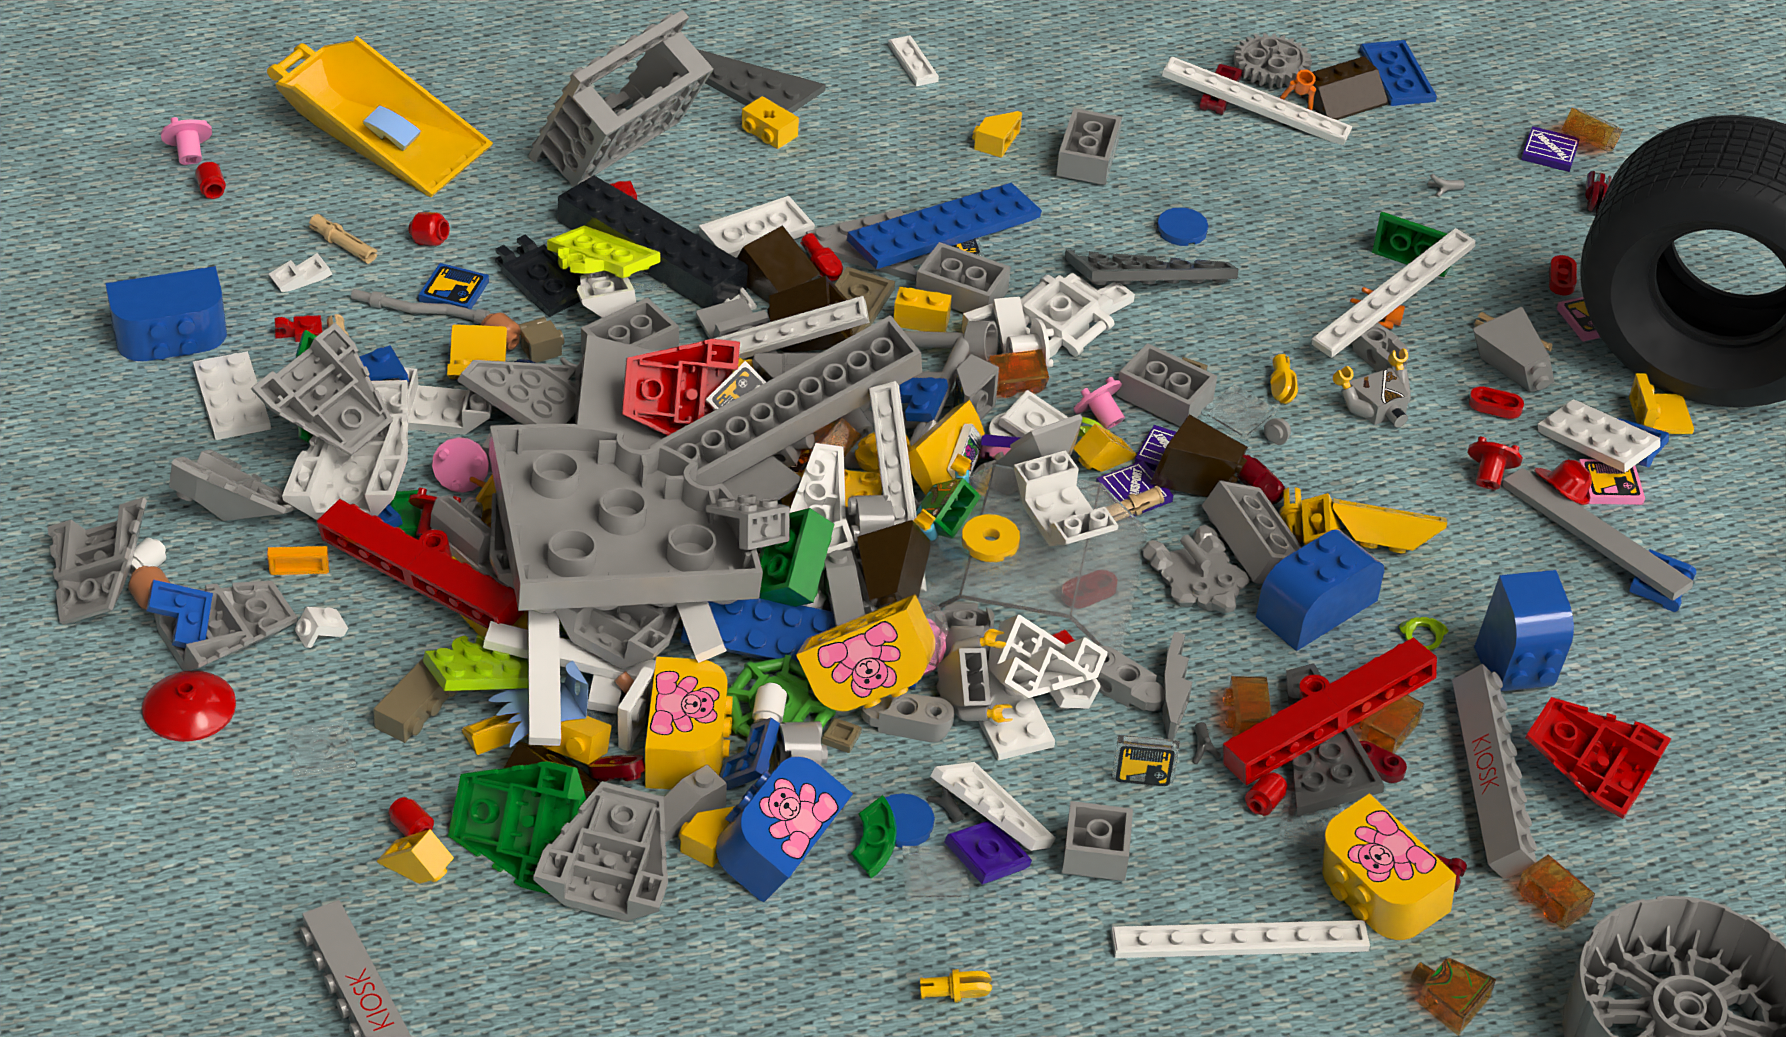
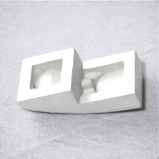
(291, 277)

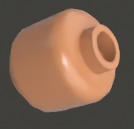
(513, 328)
(141, 582)

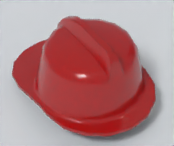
(1569, 479)

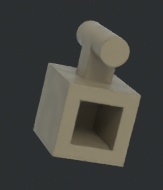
(541, 340)

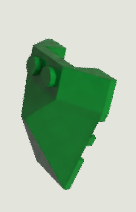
(515, 814)

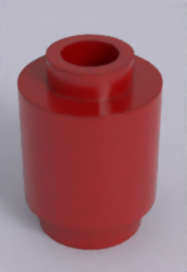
(210, 180)
(1266, 793)
(409, 817)

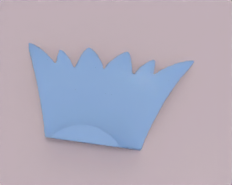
(572, 705)

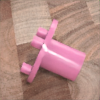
(187, 137)
(1102, 404)
(457, 462)

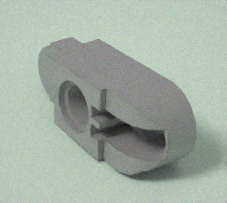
(1376, 346)
(1129, 682)
(911, 717)

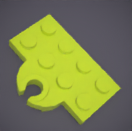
(594, 251)

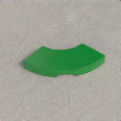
(877, 838)

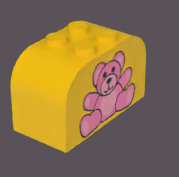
(869, 656)
(686, 721)
(1385, 871)

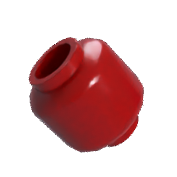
(429, 228)

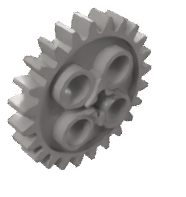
(1271, 59)

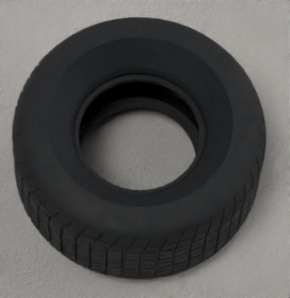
(1643, 296)

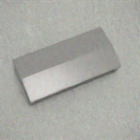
(462, 528)

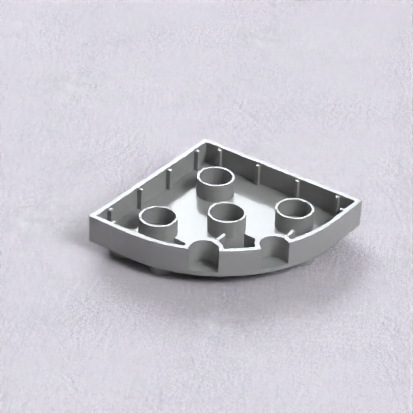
(612, 523)

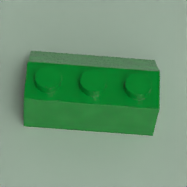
(1404, 239)
(795, 566)

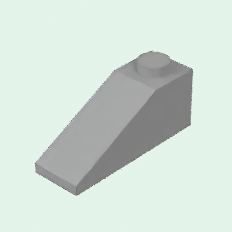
(842, 586)
(695, 793)

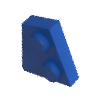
(384, 364)

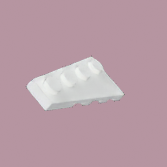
(988, 798)

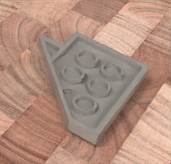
(836, 238)
(524, 390)

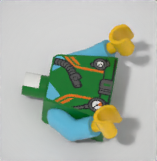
(948, 503)

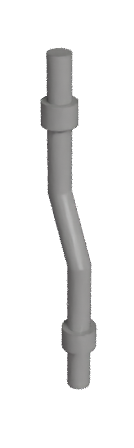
(379, 300)

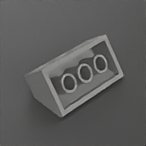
(1250, 527)

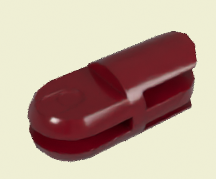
(1596, 190)
(1259, 476)

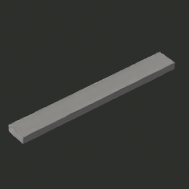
(1598, 534)

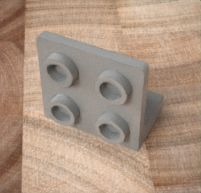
(729, 318)
(760, 521)

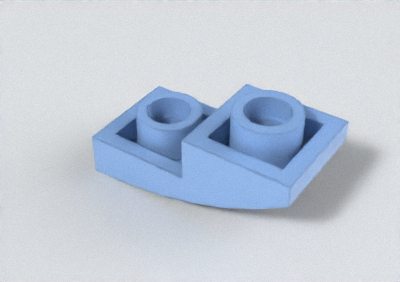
(393, 126)

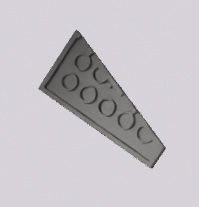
(749, 82)
(1146, 269)
(1333, 770)

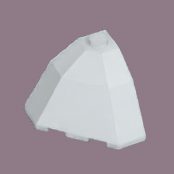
(1039, 662)

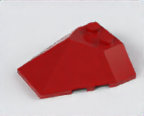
(671, 384)
(1598, 753)

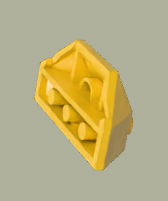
(1387, 526)

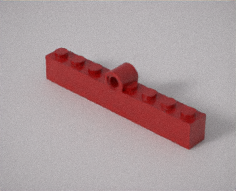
(419, 563)
(1328, 710)

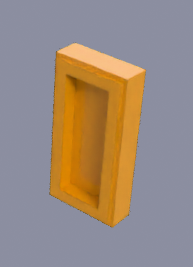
(298, 560)

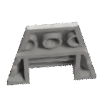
(94, 562)
(236, 621)

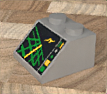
(976, 382)

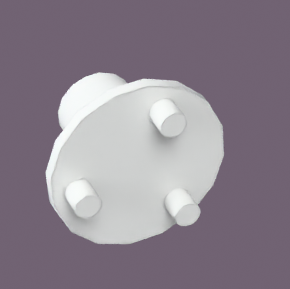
(1035, 340)

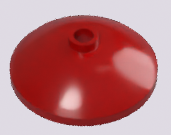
(189, 706)

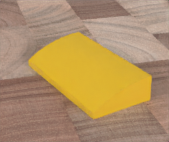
(933, 451)

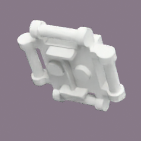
(1068, 309)

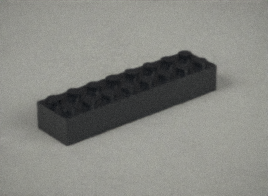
(686, 260)

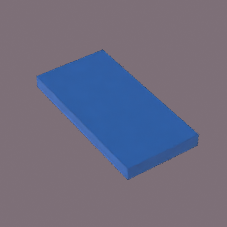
(1399, 72)

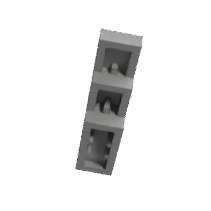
(1175, 687)

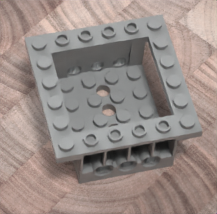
(585, 130)

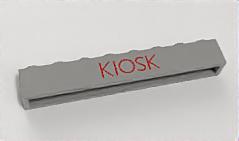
(1494, 772)
(350, 973)

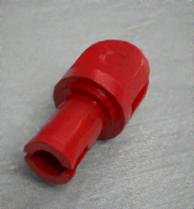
(822, 258)

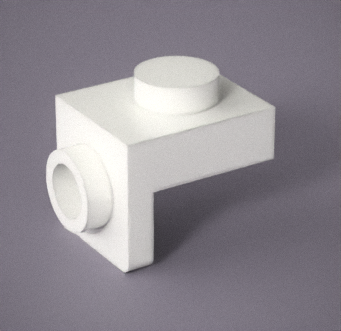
(319, 622)
(1077, 695)

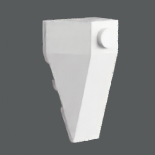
(605, 292)
(823, 483)

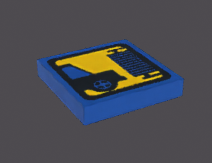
(454, 286)

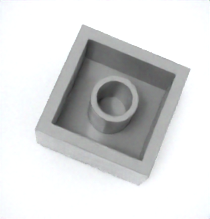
(1097, 841)

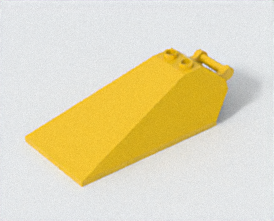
(348, 82)

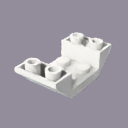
(444, 408)
(1056, 502)

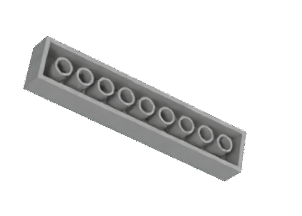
(796, 402)

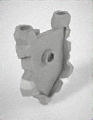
(1198, 571)

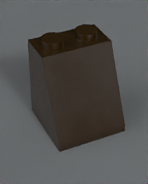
(776, 264)
(805, 298)
(1199, 459)
(894, 562)

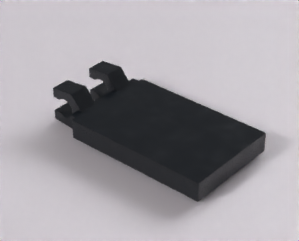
(539, 276)

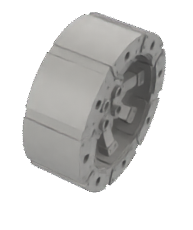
(1721, 963)

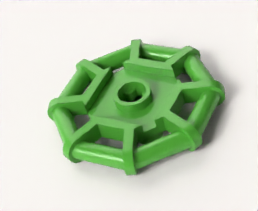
(797, 704)

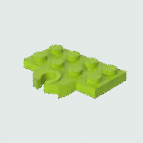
(476, 668)

